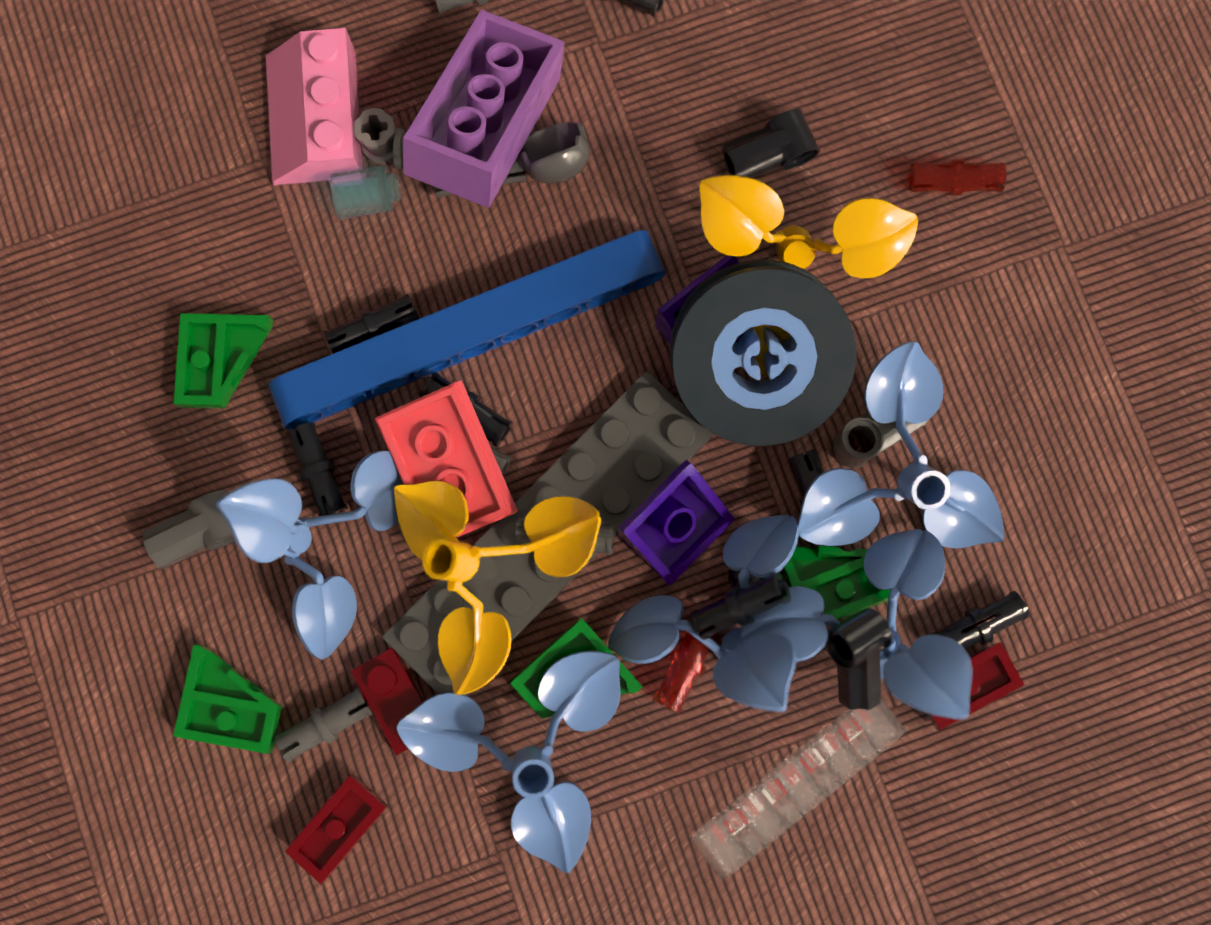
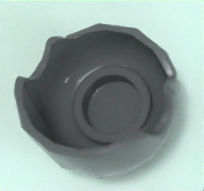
(556, 153)

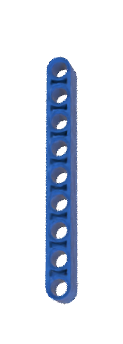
(466, 330)

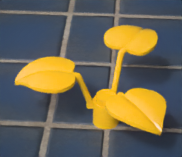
(743, 210)
(433, 514)

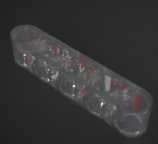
(796, 787)

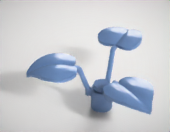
(955, 505)
(267, 526)
(746, 673)
(928, 675)
(548, 818)

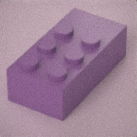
(483, 108)

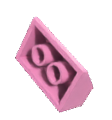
(313, 107)

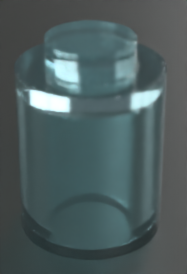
(364, 191)

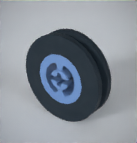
(817, 353)

